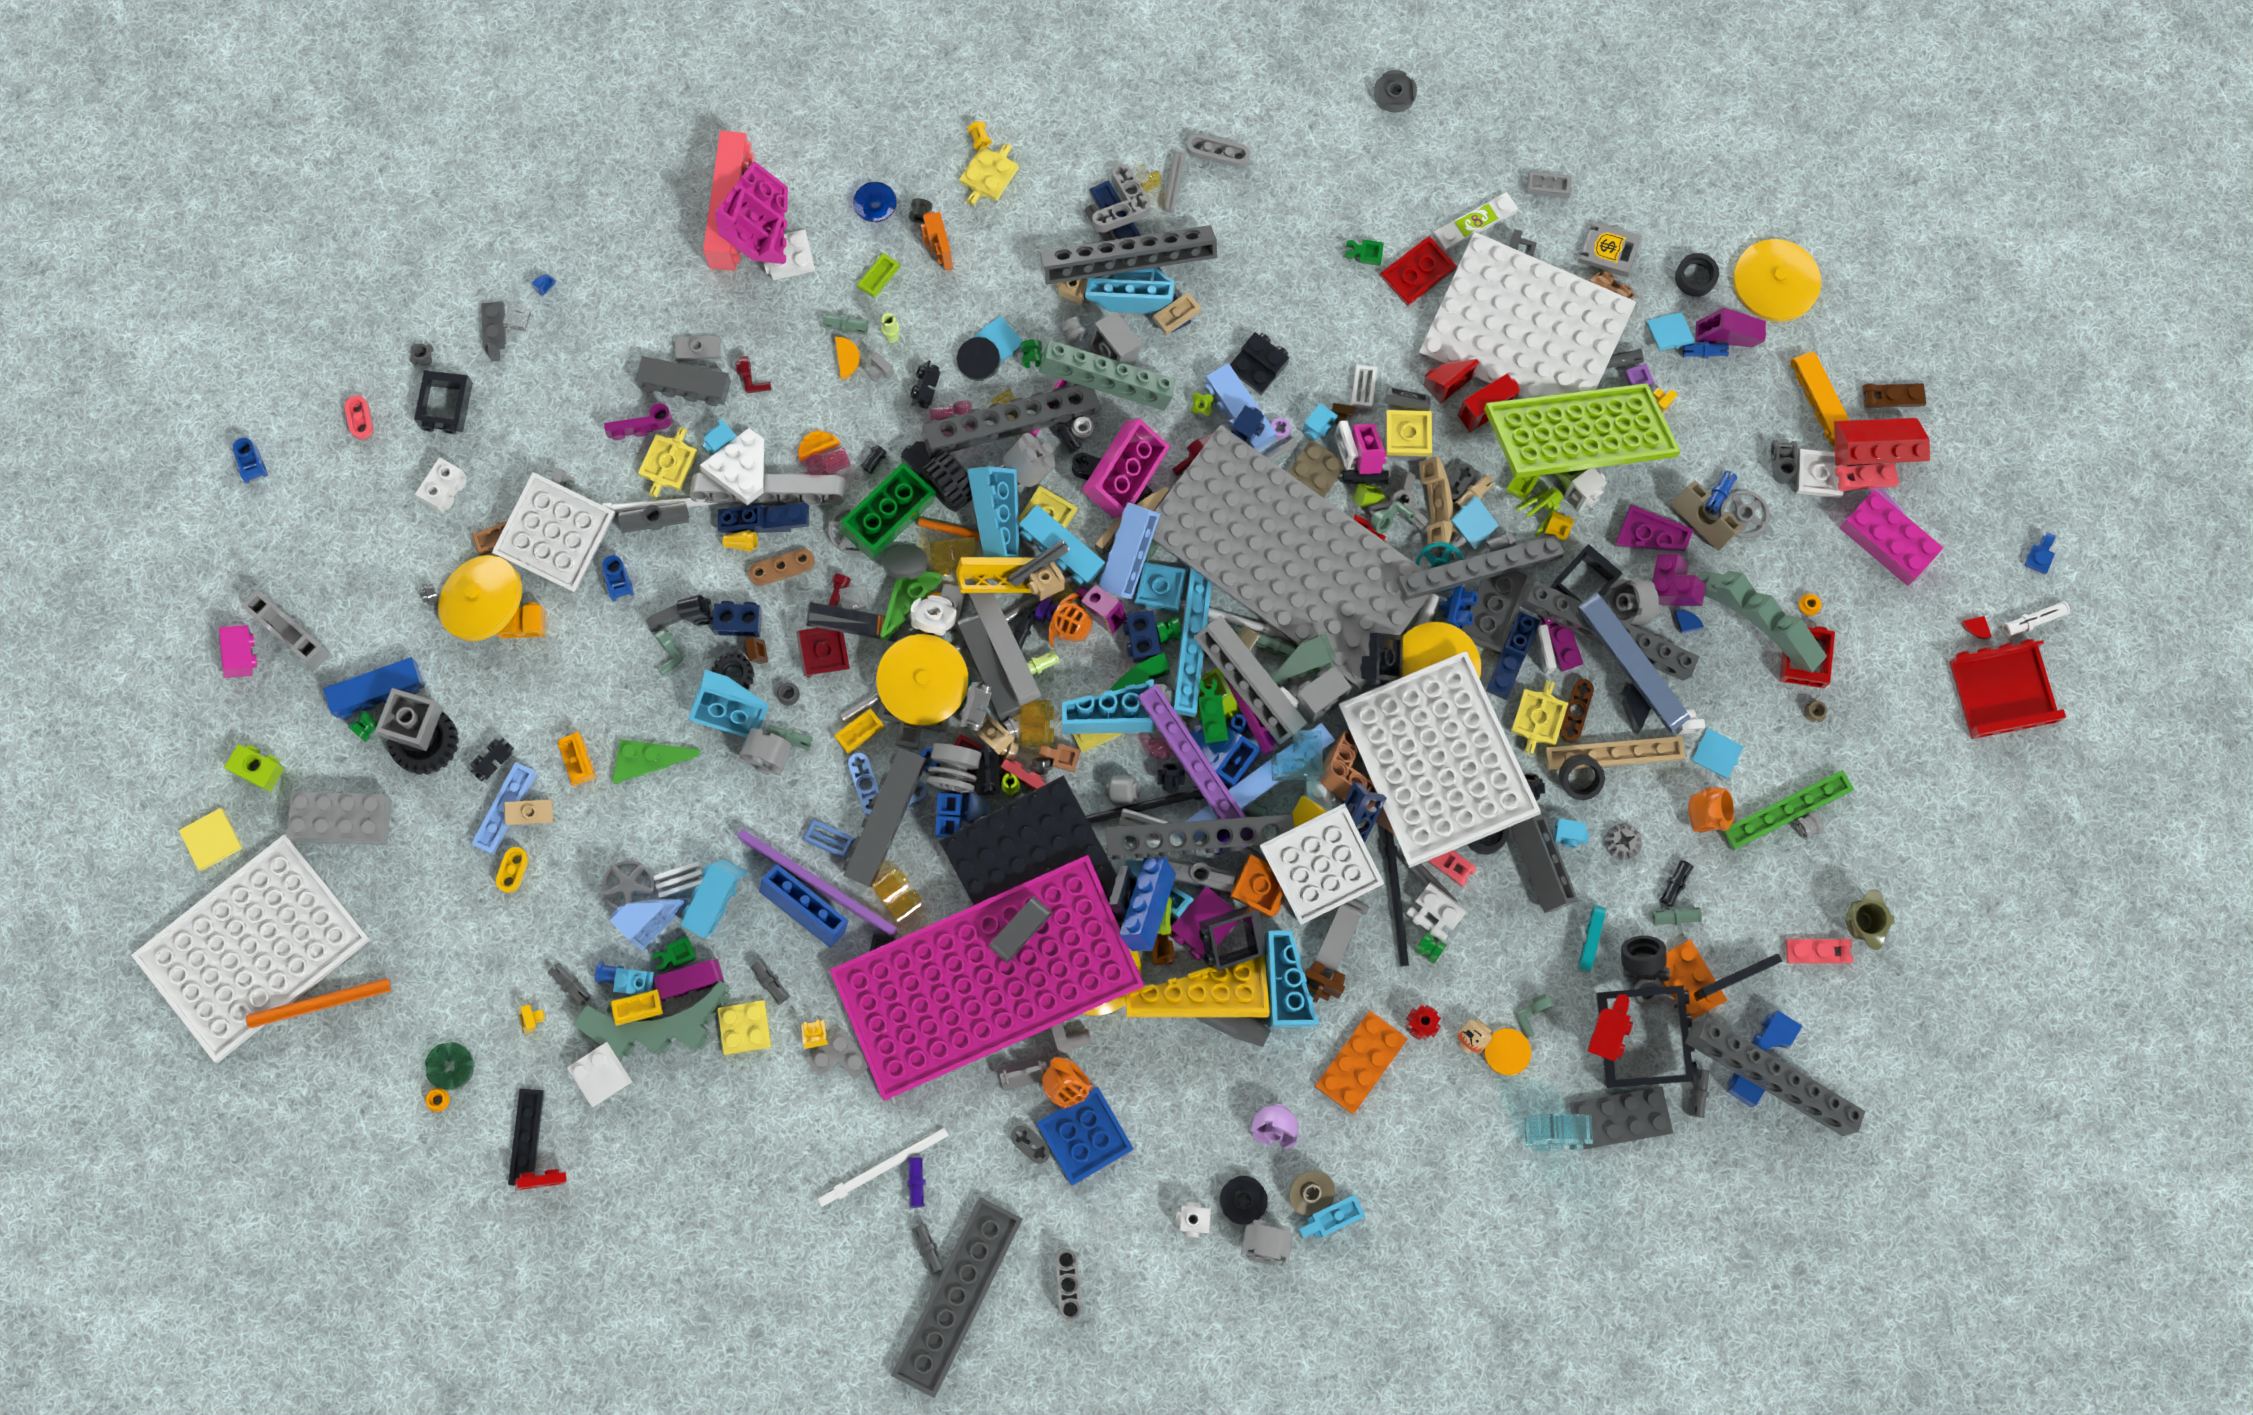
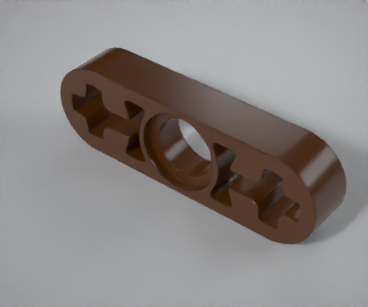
(1585, 706)

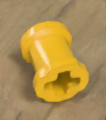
(980, 125)

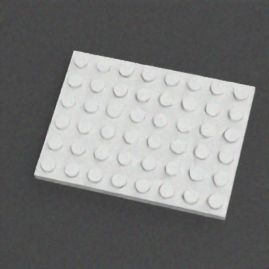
(1526, 321)
(1439, 759)
(250, 947)

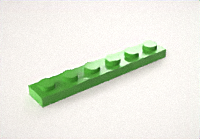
(1788, 810)

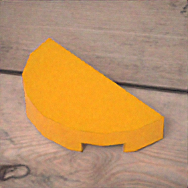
(847, 356)
(816, 443)

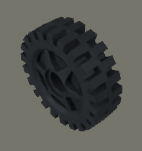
(438, 753)

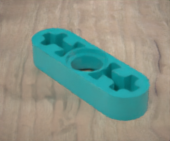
(1593, 931)

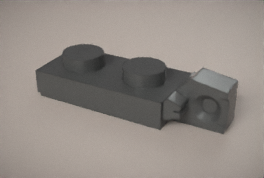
(492, 328)

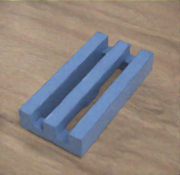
(846, 847)

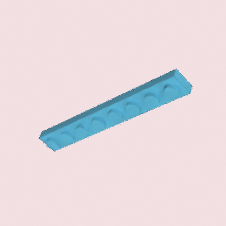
(1190, 651)

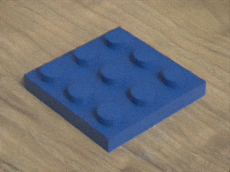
(1085, 1137)

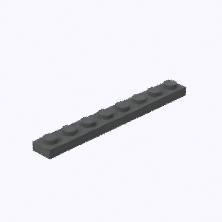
(1480, 567)

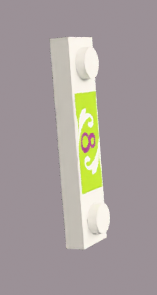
(1475, 221)

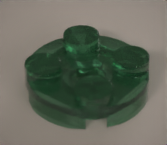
(463, 1065)

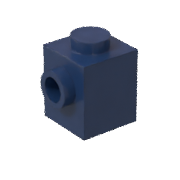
(1248, 424)

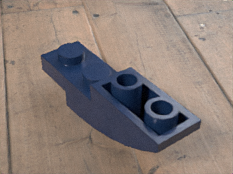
(763, 519)
(1512, 655)

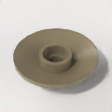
(1320, 1196)

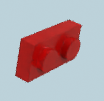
(530, 1181)

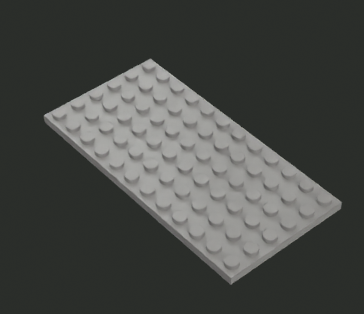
(1285, 551)

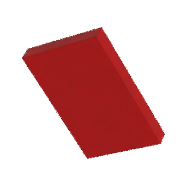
(1418, 270)

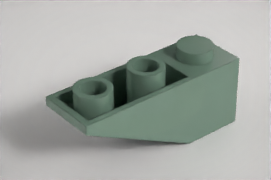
(1308, 655)

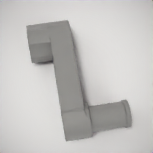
(1066, 1043)

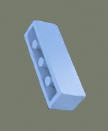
(1231, 399)
(1129, 550)

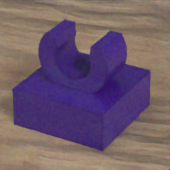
(1044, 609)

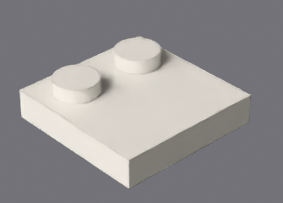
(1817, 474)
(599, 1074)

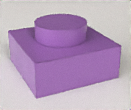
(1639, 375)

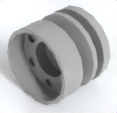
(953, 768)

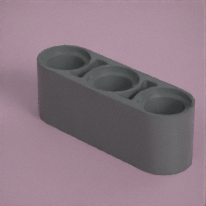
(1020, 929)

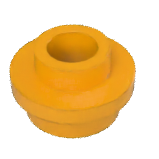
(1805, 609)
(429, 1100)

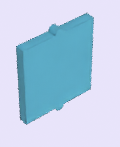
(1670, 331)
(1002, 336)
(1474, 522)
(1717, 753)

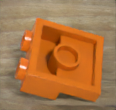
(936, 238)
(1258, 887)

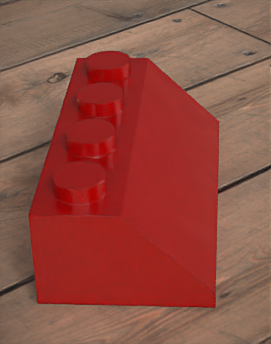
(1880, 441)

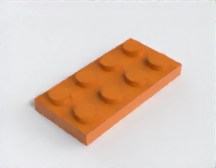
(1361, 1062)

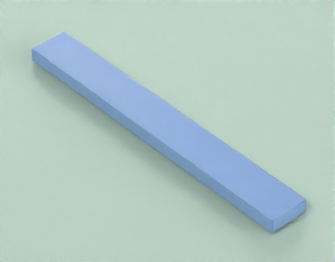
(1252, 786)

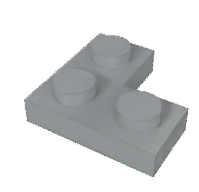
(839, 1050)

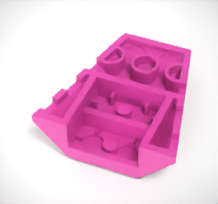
(754, 216)

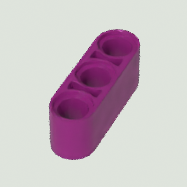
(687, 979)

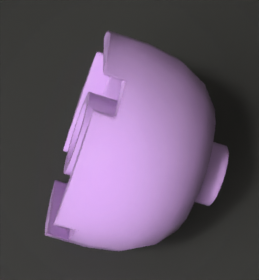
(1277, 1125)

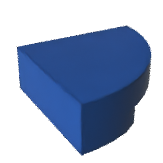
(543, 284)
(1687, 621)

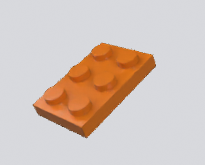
(1690, 970)

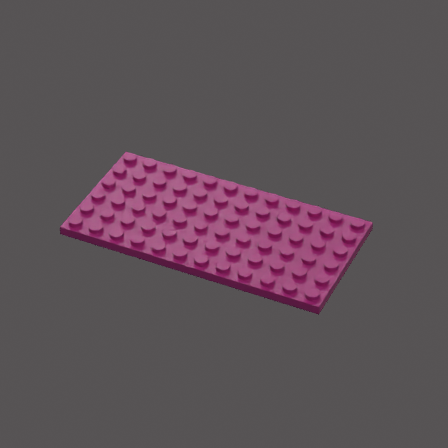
(951, 1000)

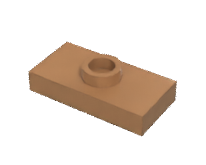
(486, 539)

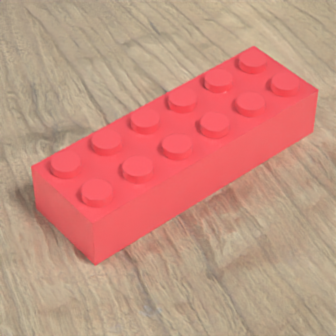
(731, 162)

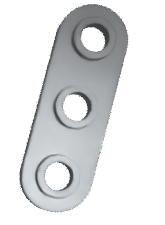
(1210, 144)

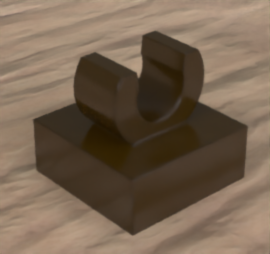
(1342, 411)

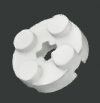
(922, 616)

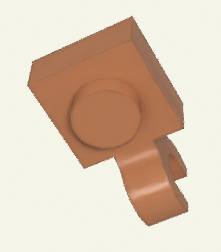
(1064, 757)

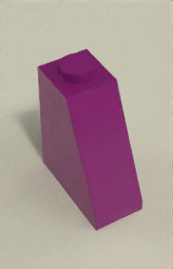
(1731, 327)

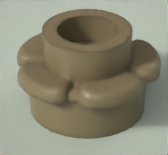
(1820, 707)

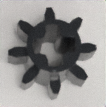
(1170, 777)
(1535, 784)

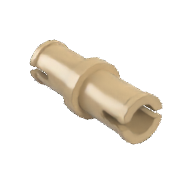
(1478, 490)

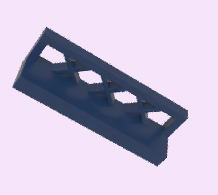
(1357, 803)

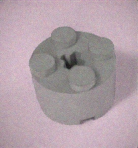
(1031, 459)
(1634, 601)
(765, 752)
(1267, 1243)

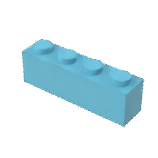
(1046, 532)

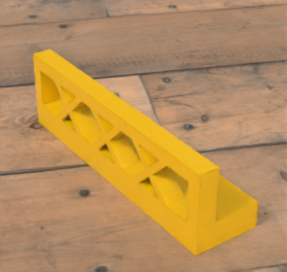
(990, 568)

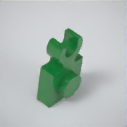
(1369, 251)
(678, 953)

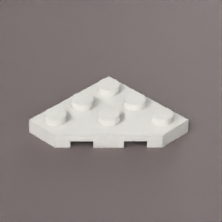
(739, 466)

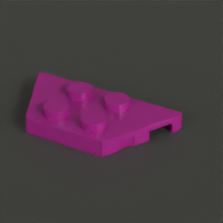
(1261, 734)

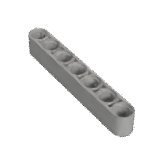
(777, 490)
(1005, 646)

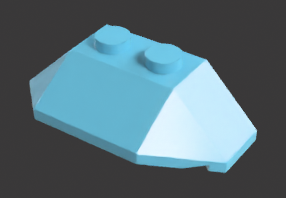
(1132, 291)

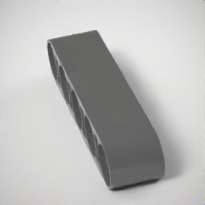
(989, 666)

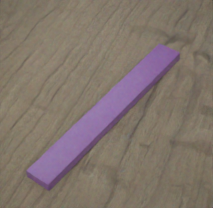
(1191, 757)
(817, 884)

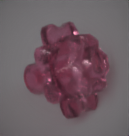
(1159, 748)

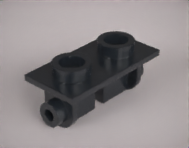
(926, 376)
(483, 764)
(988, 773)

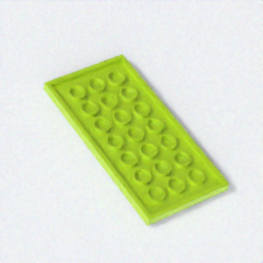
(1581, 430)

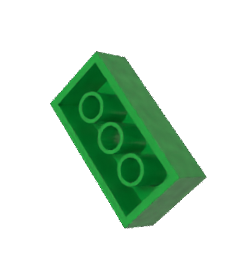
(902, 496)

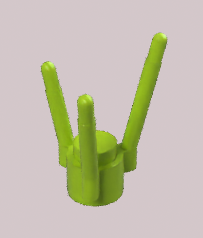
(1548, 499)

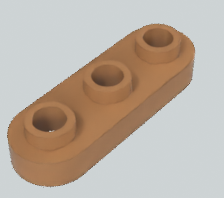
(773, 574)

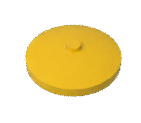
(1777, 280)
(480, 598)
(1434, 643)
(922, 680)

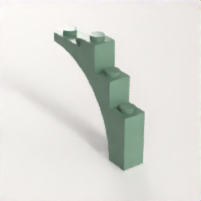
(1764, 612)
(655, 1034)

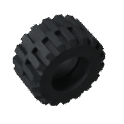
(948, 480)

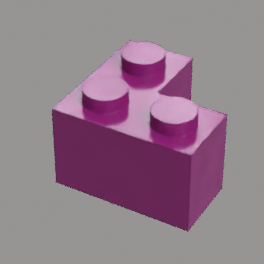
(1674, 584)

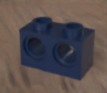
(736, 625)
(1146, 636)

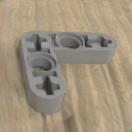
(1129, 204)

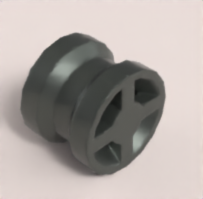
(919, 208)

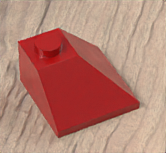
(1449, 378)

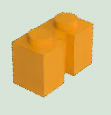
(527, 622)

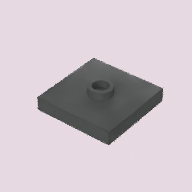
(1407, 399)

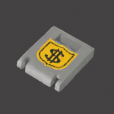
(1605, 246)

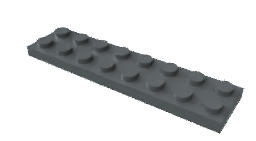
(957, 1297)

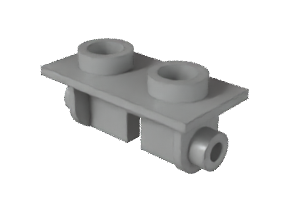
(977, 696)
(1022, 1073)

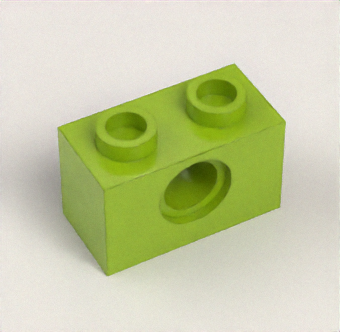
(241, 765)

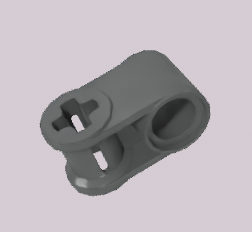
(1784, 456)

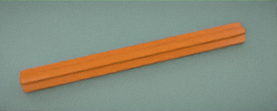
(318, 1003)

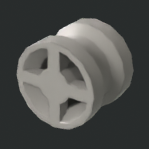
(1074, 329)
(1809, 825)

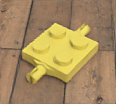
(989, 174)
(668, 462)
(1539, 717)

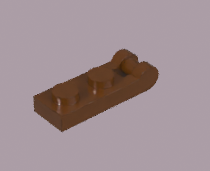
(1894, 395)

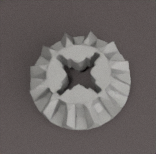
(1620, 851)

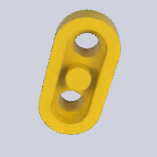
(511, 870)

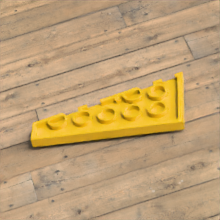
(1206, 993)

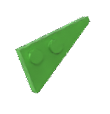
(902, 598)
(639, 758)

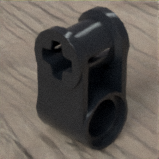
(1090, 464)
(695, 610)

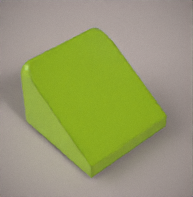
(1367, 495)

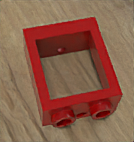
(1472, 408)
(1807, 678)

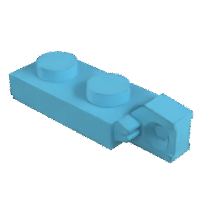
(1333, 1218)

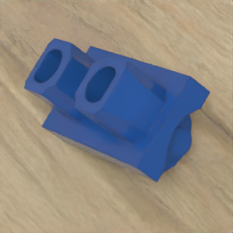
(1456, 605)

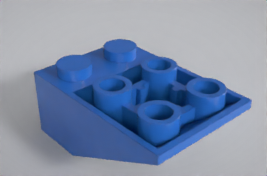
(1228, 757)

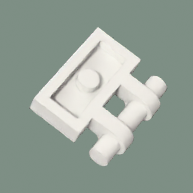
(1440, 906)

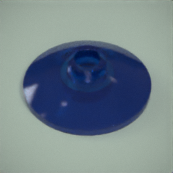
(871, 193)

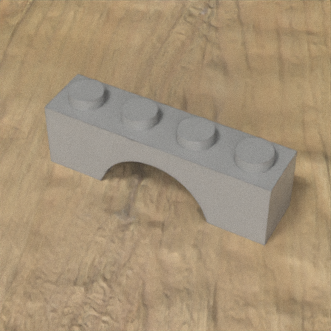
(285, 629)

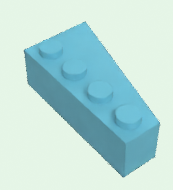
(996, 510)
(1108, 712)
(1286, 984)

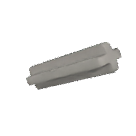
(1173, 182)

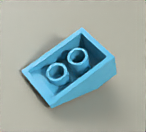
(726, 705)

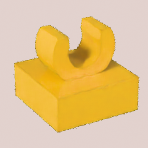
(1663, 400)
(1559, 525)
(529, 1019)
(814, 1034)

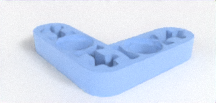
(867, 796)

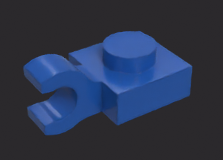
(2040, 556)

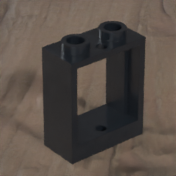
(443, 380)
(1597, 562)
(1254, 937)

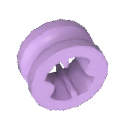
(1281, 421)

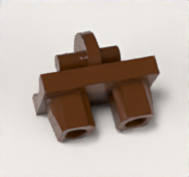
(1322, 986)

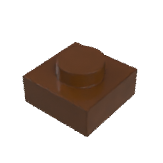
(756, 650)

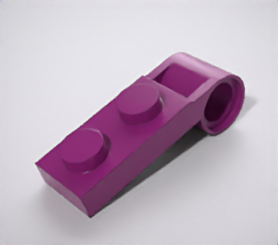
(640, 426)
(1563, 645)

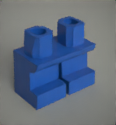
(950, 813)

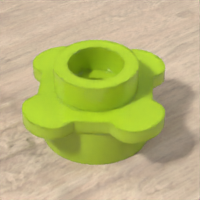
(1208, 404)

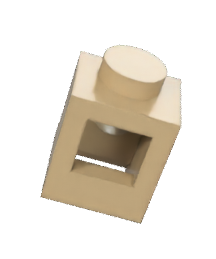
(1073, 293)
(1046, 581)

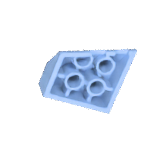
(647, 919)

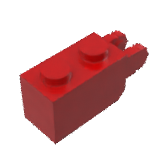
(1611, 1029)

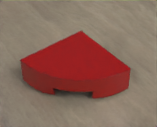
(1977, 627)

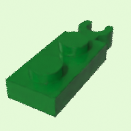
(1212, 714)

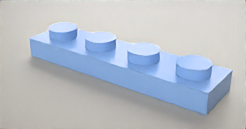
(493, 827)

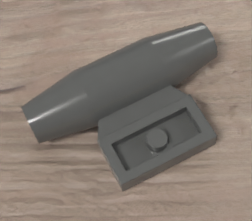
(1240, 1028)

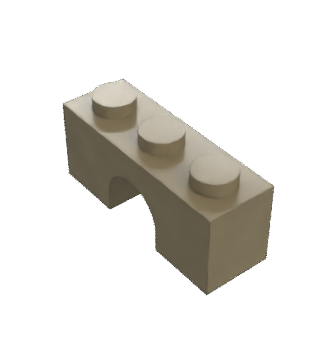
(1691, 506)

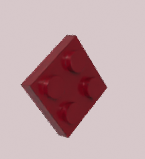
(822, 651)

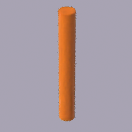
(949, 528)

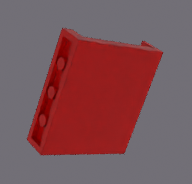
(2004, 689)

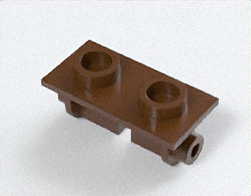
(1163, 950)

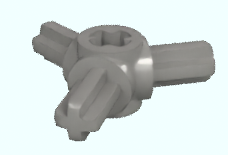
(1402, 493)

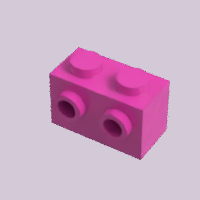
(1369, 448)
(236, 651)

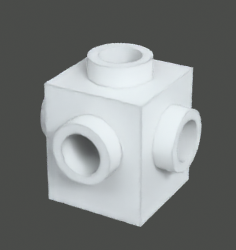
(1202, 1216)

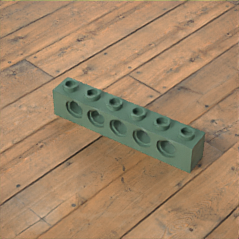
(1107, 375)

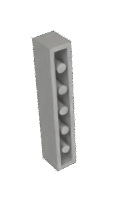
(1250, 679)

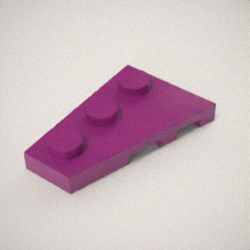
(1652, 531)

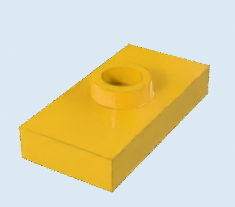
(859, 731)
(636, 1007)

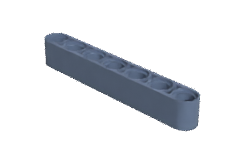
(1633, 662)

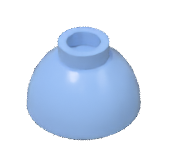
(974, 806)

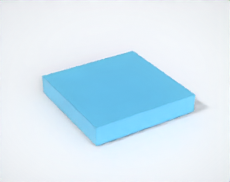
(1161, 587)

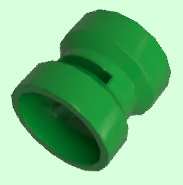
(1031, 352)
(1169, 630)
(367, 721)
(1429, 947)

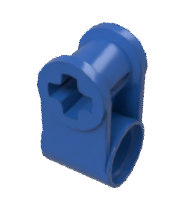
(249, 464)
(617, 582)

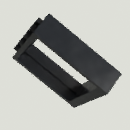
(1685, 1023)

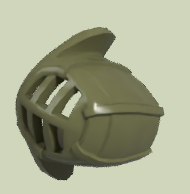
(1869, 919)

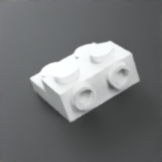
(797, 257)

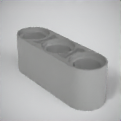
(1338, 936)
(1068, 1272)

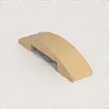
(1440, 500)

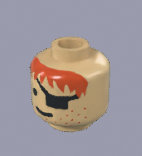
(1474, 1036)

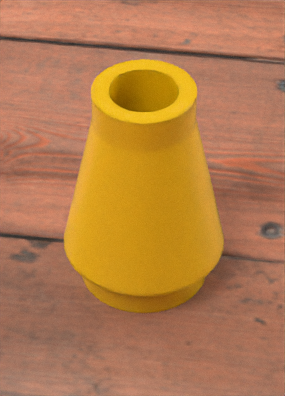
(741, 540)

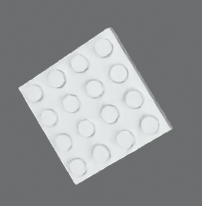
(554, 532)
(1322, 864)

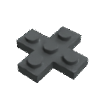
(909, 735)

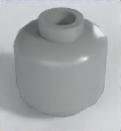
(1122, 790)

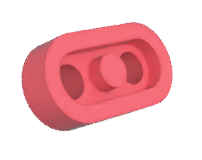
(360, 418)

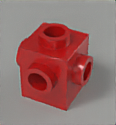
(1419, 1030)

